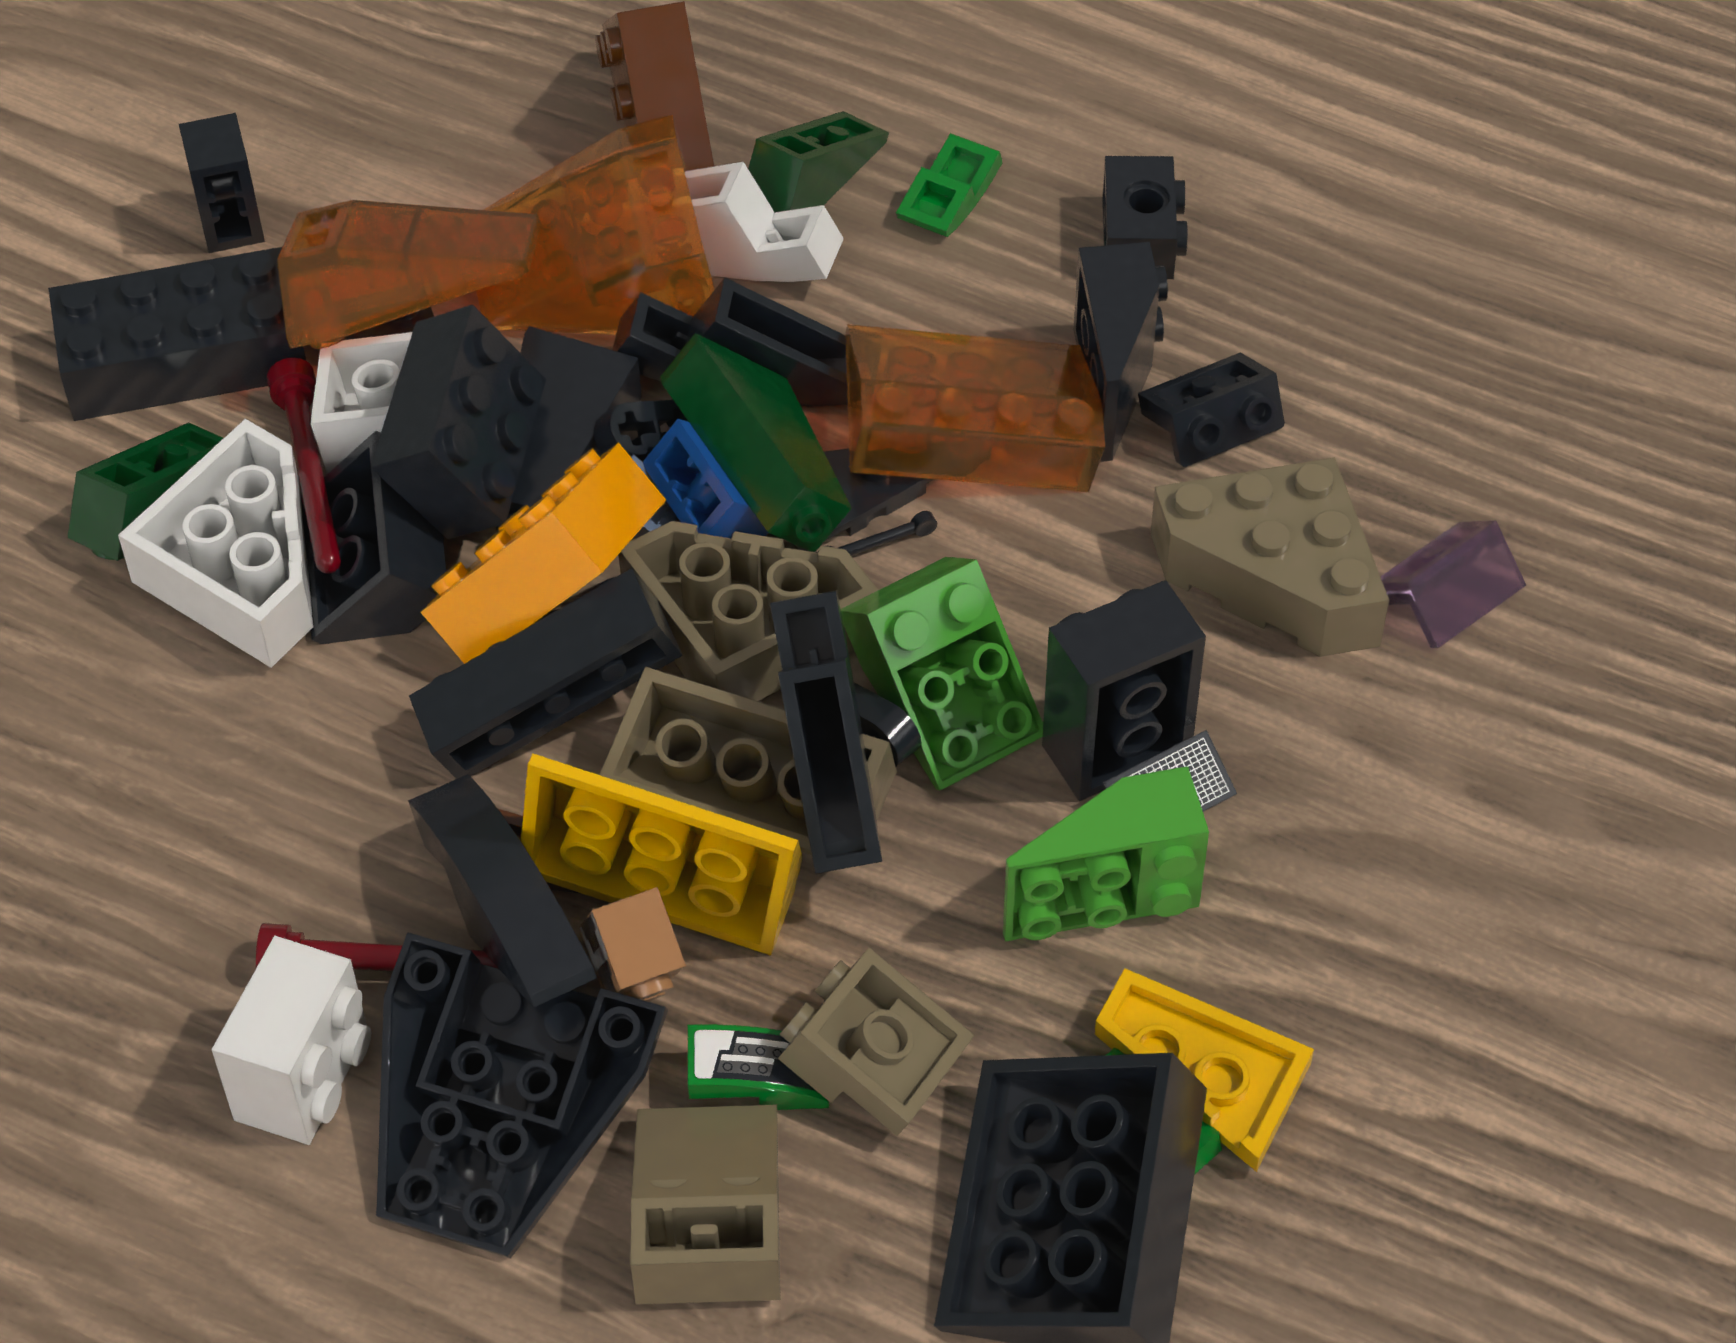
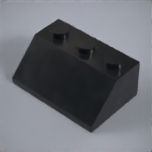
(384, 552)

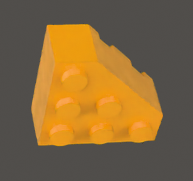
(544, 553)

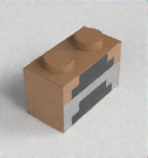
(633, 946)

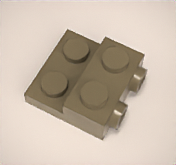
(874, 1041)

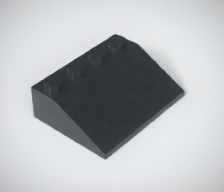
(1073, 1200)

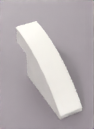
(750, 239)

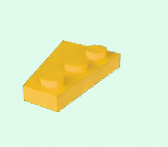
(1244, 1066)

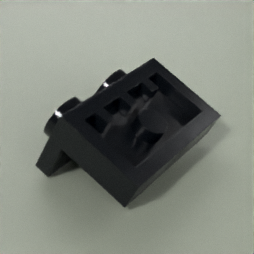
(1215, 407)

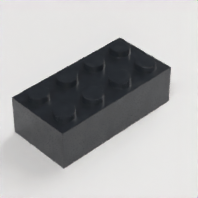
(170, 333)

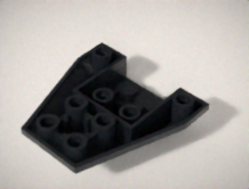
(494, 1096)

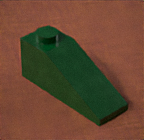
(813, 159)
(126, 484)

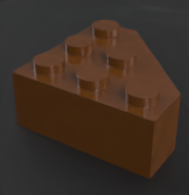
(656, 74)

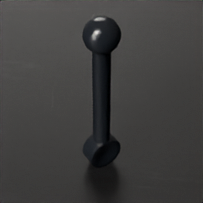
(921, 524)

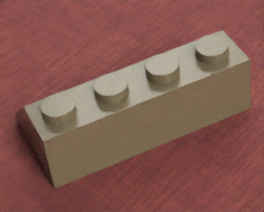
(721, 754)

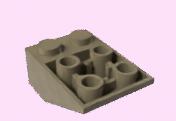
(705, 1205)

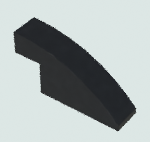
(749, 325)
(826, 732)
(501, 891)

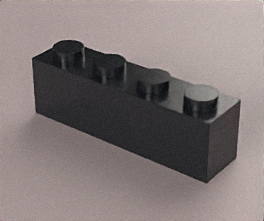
(544, 675)

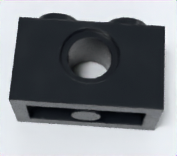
(1142, 206)

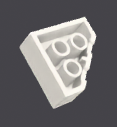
(231, 545)

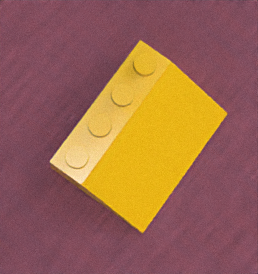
(628, 840)

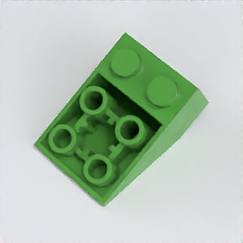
(949, 664)
(1111, 860)

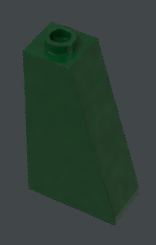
(759, 440)

